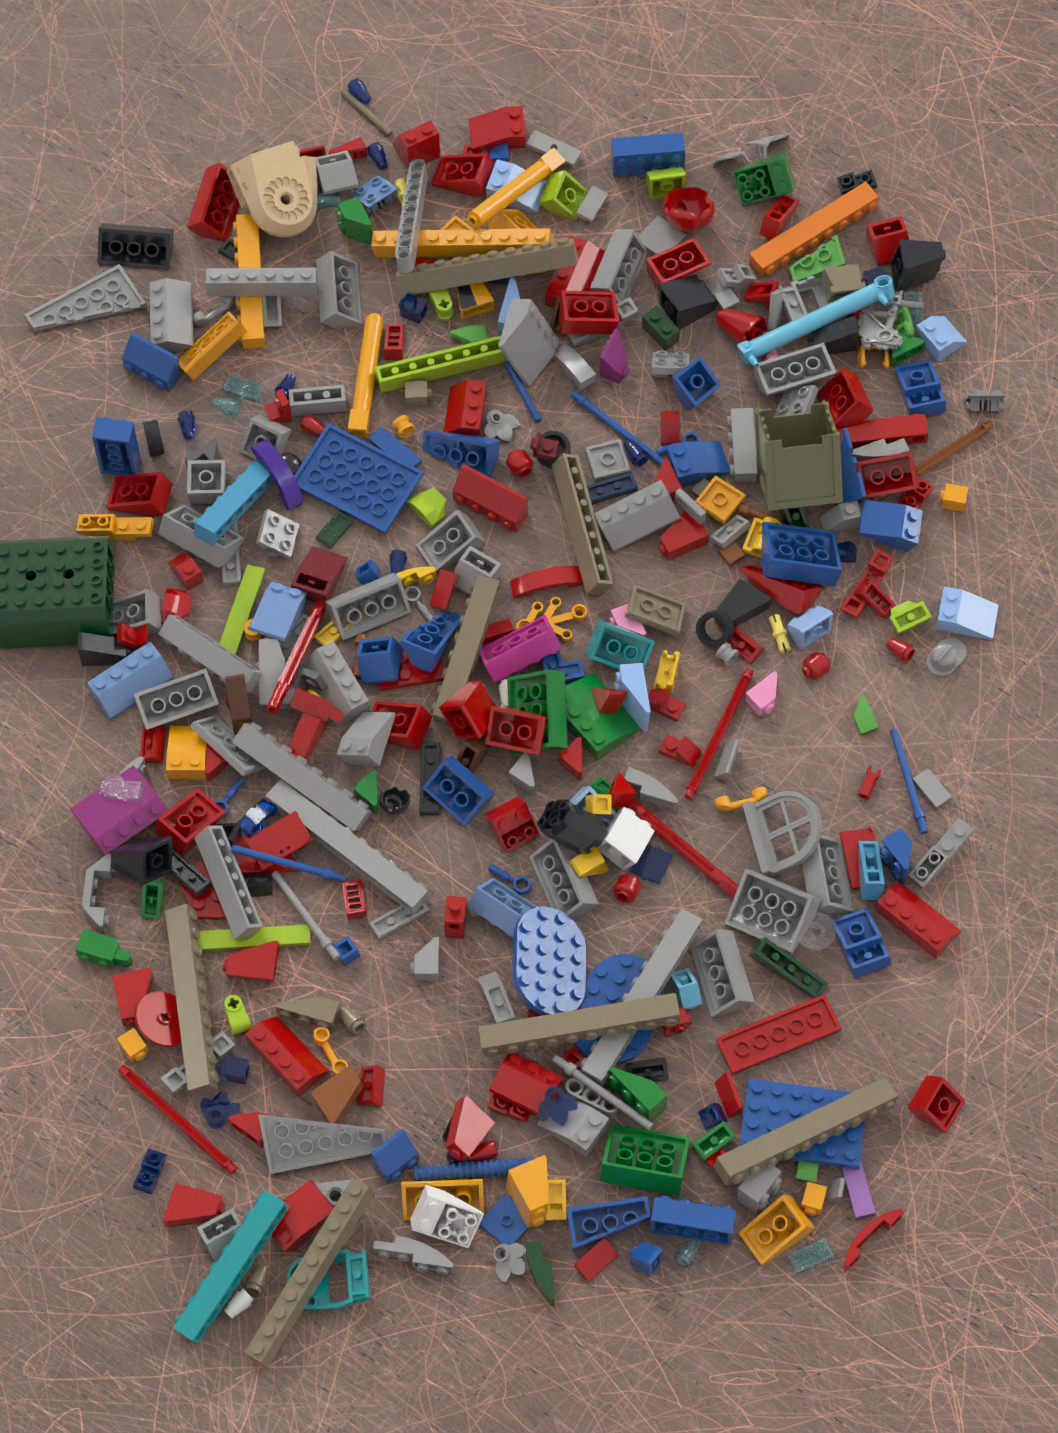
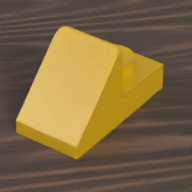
(589, 864)

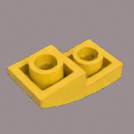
(422, 575)

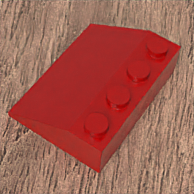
(575, 277)

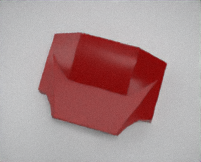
(176, 603)

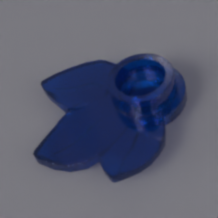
(218, 1107)
(557, 1108)

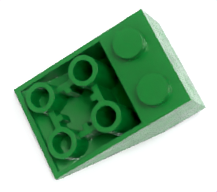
(764, 179)
(638, 1092)

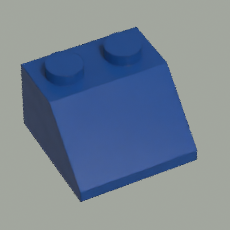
(694, 383)
(394, 1157)

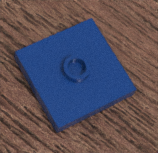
(504, 1222)

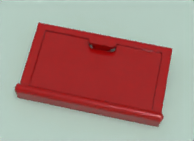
(283, 836)
(849, 844)

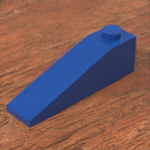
(459, 449)
(852, 482)
(430, 640)

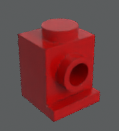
(679, 1027)

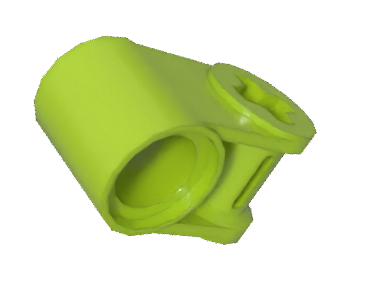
(442, 303)
(237, 1018)

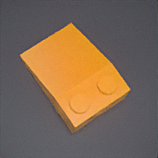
(185, 754)
(776, 1229)

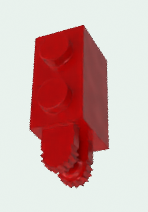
(315, 705)

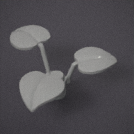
(762, 142)

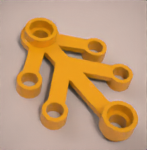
(579, 608)

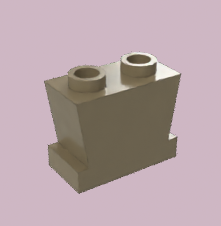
(841, 281)

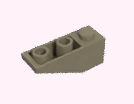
(316, 1011)

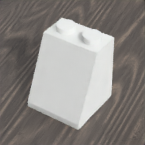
(625, 838)

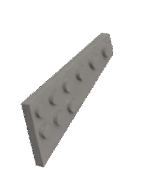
(98, 297)
(307, 1143)

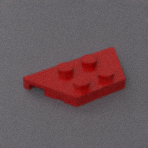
(411, 675)
(251, 866)
(208, 903)

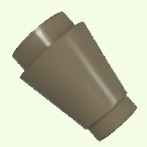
(353, 1021)
(256, 1283)

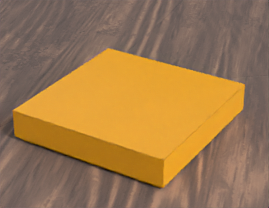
(720, 499)

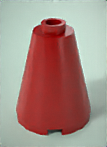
(741, 325)

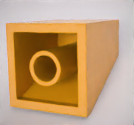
(529, 1190)

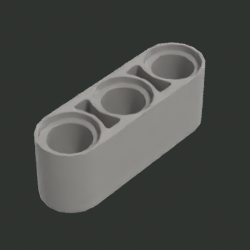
(585, 1092)

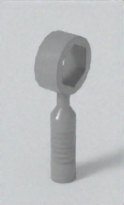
(423, 609)

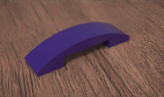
(280, 473)

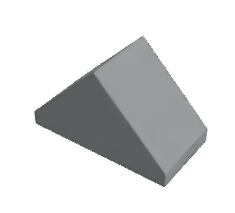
(522, 774)

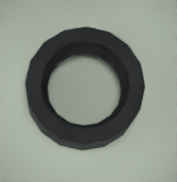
(153, 438)
(563, 440)
(724, 618)

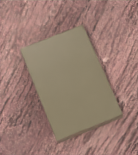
(655, 610)

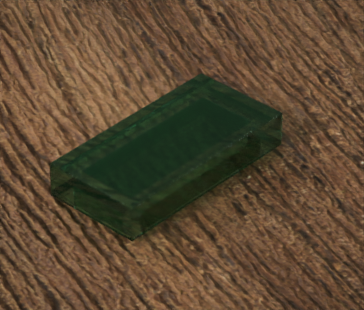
(334, 529)

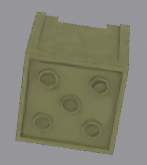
(798, 458)

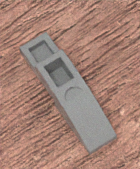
(942, 853)
(422, 1255)

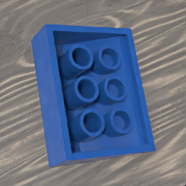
(800, 554)

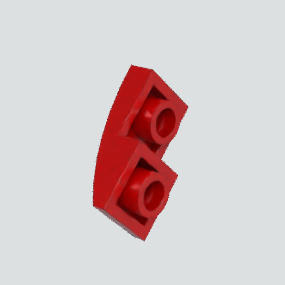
(917, 497)
(507, 1108)

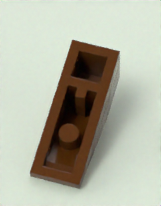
(238, 701)

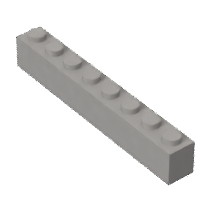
(301, 776)

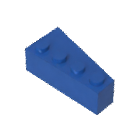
(603, 1220)

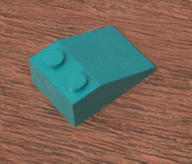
(617, 645)

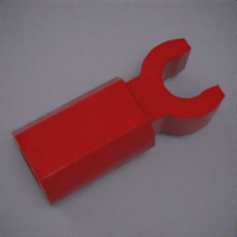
(868, 784)

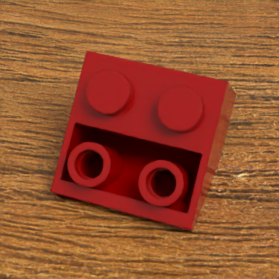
(884, 238)
(512, 824)

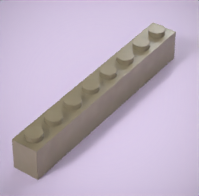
(582, 524)
(467, 641)

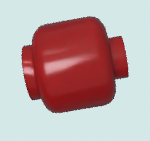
(519, 463)
(816, 665)
(627, 888)

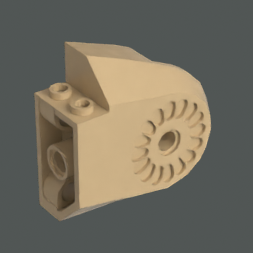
(277, 189)

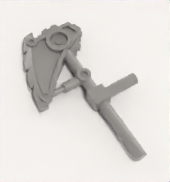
(882, 336)

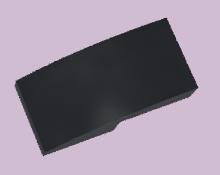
(850, 181)

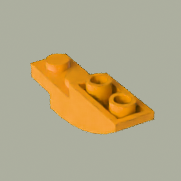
(120, 528)

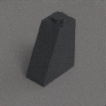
(837, 337)
(743, 603)
(100, 650)

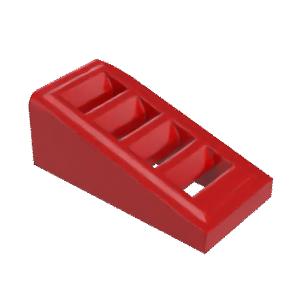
(355, 148)
(394, 352)
(871, 587)
(355, 912)

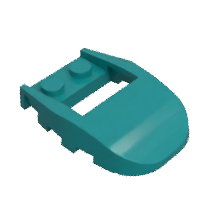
(357, 1282)

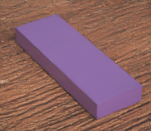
(858, 1192)

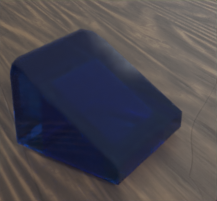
(847, 552)
(712, 1115)

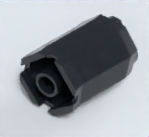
(572, 826)

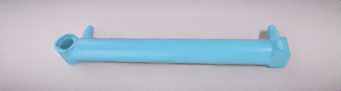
(880, 290)

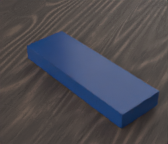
(392, 446)

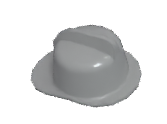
(946, 656)

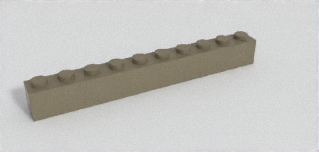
(488, 266)
(191, 1000)
(579, 1025)
(805, 1132)
(309, 1273)

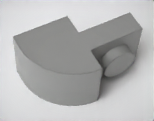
(737, 277)

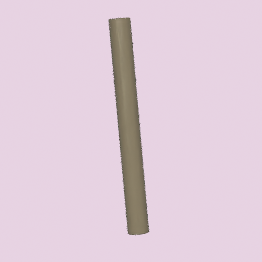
(373, 118)

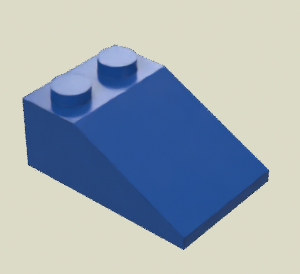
(697, 461)
(890, 524)

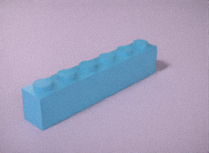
(232, 503)

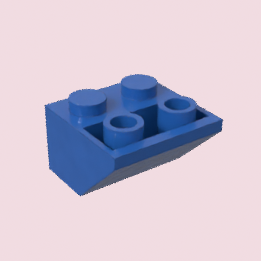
(379, 659)
(896, 853)

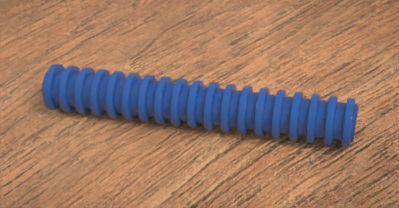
(467, 1170)

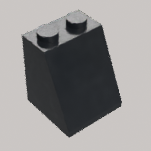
(915, 262)
(686, 300)
(144, 859)

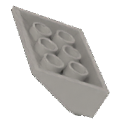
(527, 340)
(771, 910)

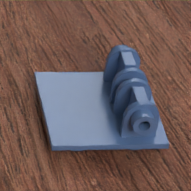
(375, 193)

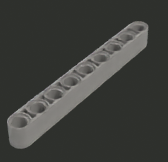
(411, 216)

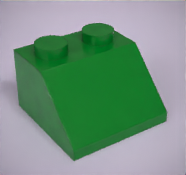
(354, 221)

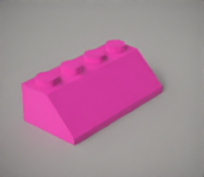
(520, 648)

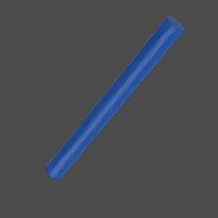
(525, 396)

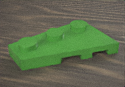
(814, 264)

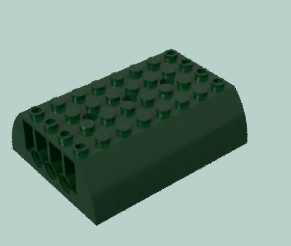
(50, 606)

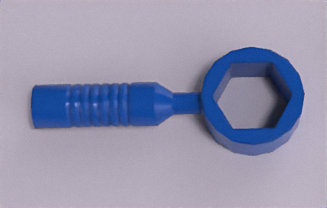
(663, 450)
(230, 794)
(506, 876)

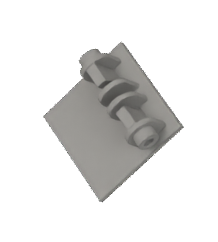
(977, 396)

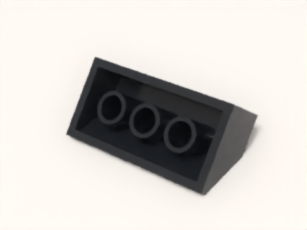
(135, 245)

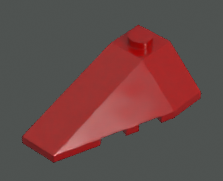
(791, 594)

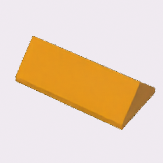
(211, 345)
(466, 1190)

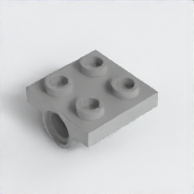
(668, 363)
(796, 400)
(277, 535)

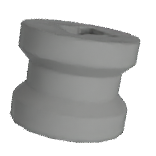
(727, 654)

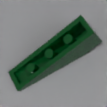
(787, 967)

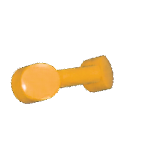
(723, 803)
(321, 1038)

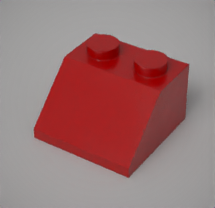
(936, 1103)

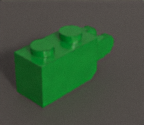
(101, 950)

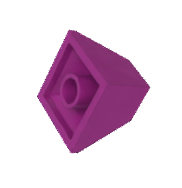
(614, 360)

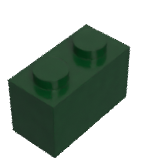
(660, 328)

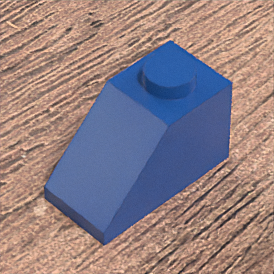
(646, 1258)

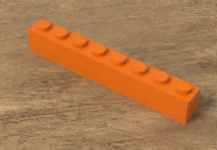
(813, 230)

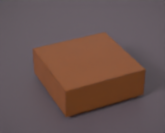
(732, 554)

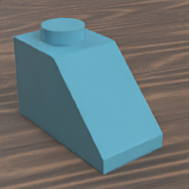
(686, 988)

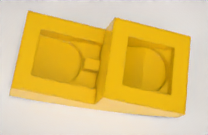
(556, 1200)

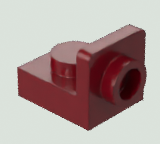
(544, 447)

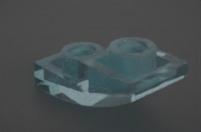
(917, 315)
(243, 388)
(811, 1256)

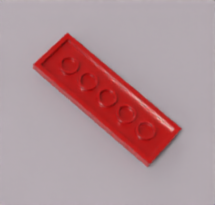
(778, 1034)

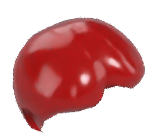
(688, 208)

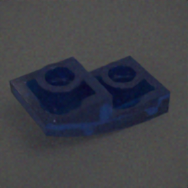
(254, 818)
(150, 1171)

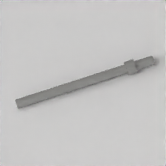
(325, 942)
(571, 1070)

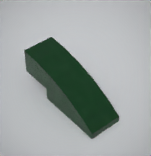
(540, 1270)

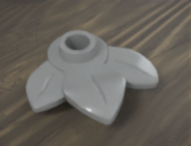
(502, 427)
(511, 1262)

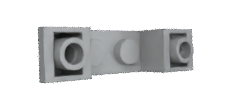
(95, 914)
(496, 997)

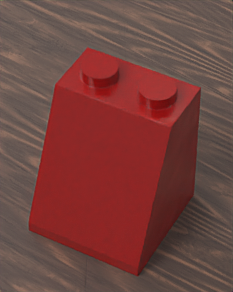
(418, 143)
(468, 711)

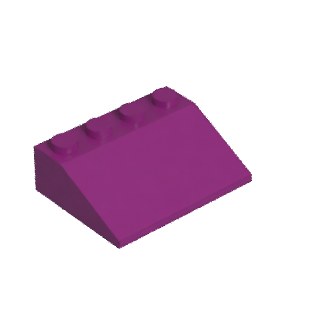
(114, 820)

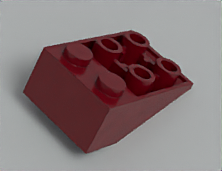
(319, 574)

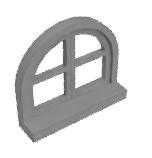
(763, 839)

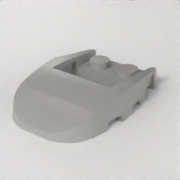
(792, 300)

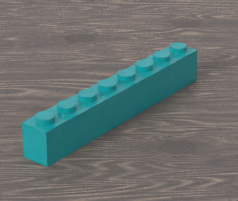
(231, 1266)

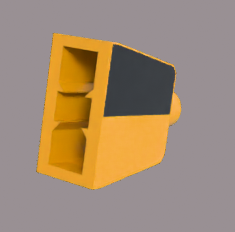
(474, 300)

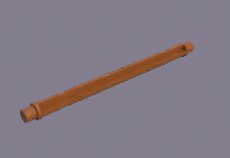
(948, 451)

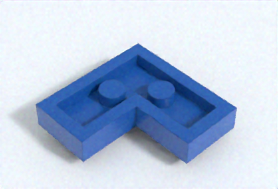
(572, 669)

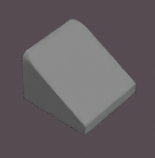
(835, 1190)

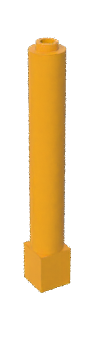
(515, 188)
(360, 412)

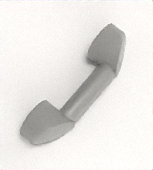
(201, 319)

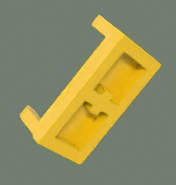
(667, 671)

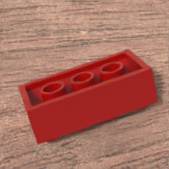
(214, 205)
(490, 498)
(917, 919)
(286, 1055)

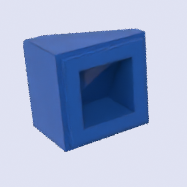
(499, 152)
(368, 572)
(347, 950)

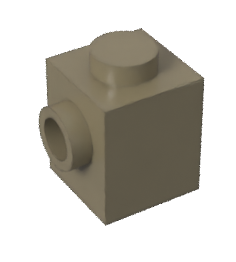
(417, 393)

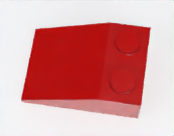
(497, 128)
(464, 173)
(140, 494)
(408, 725)
(515, 729)
(188, 819)
(306, 1214)

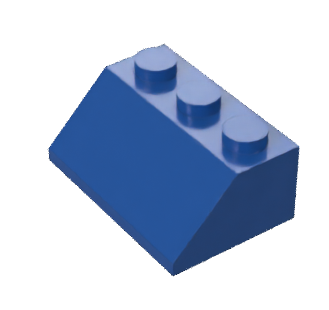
(151, 362)
(458, 790)

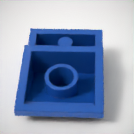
(920, 388)
(861, 943)

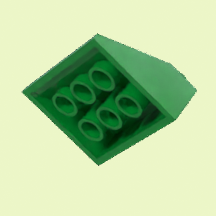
(543, 695)
(598, 730)
(644, 1159)

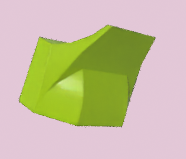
(429, 506)
(909, 616)

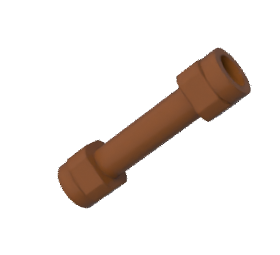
(745, 510)
(355, 669)

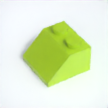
(663, 181)
(563, 195)

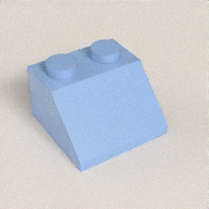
(939, 336)
(810, 626)

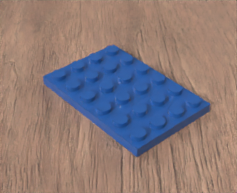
(357, 478)
(776, 1104)

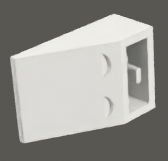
(445, 1217)

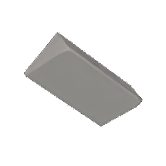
(727, 760)

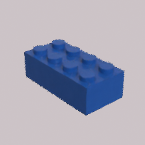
(645, 153)
(116, 447)
(693, 1220)

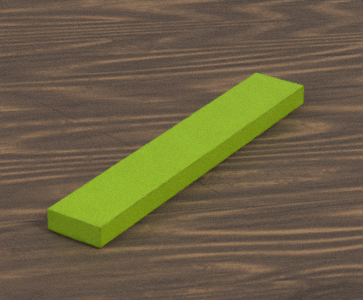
(242, 607)
(224, 940)

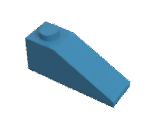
(870, 870)

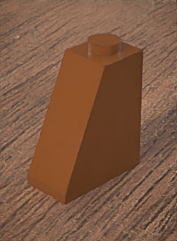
(339, 1094)

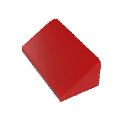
(316, 151)
(444, 589)
(498, 630)
(747, 647)
(153, 744)
(373, 1087)
(729, 1095)
(596, 1260)

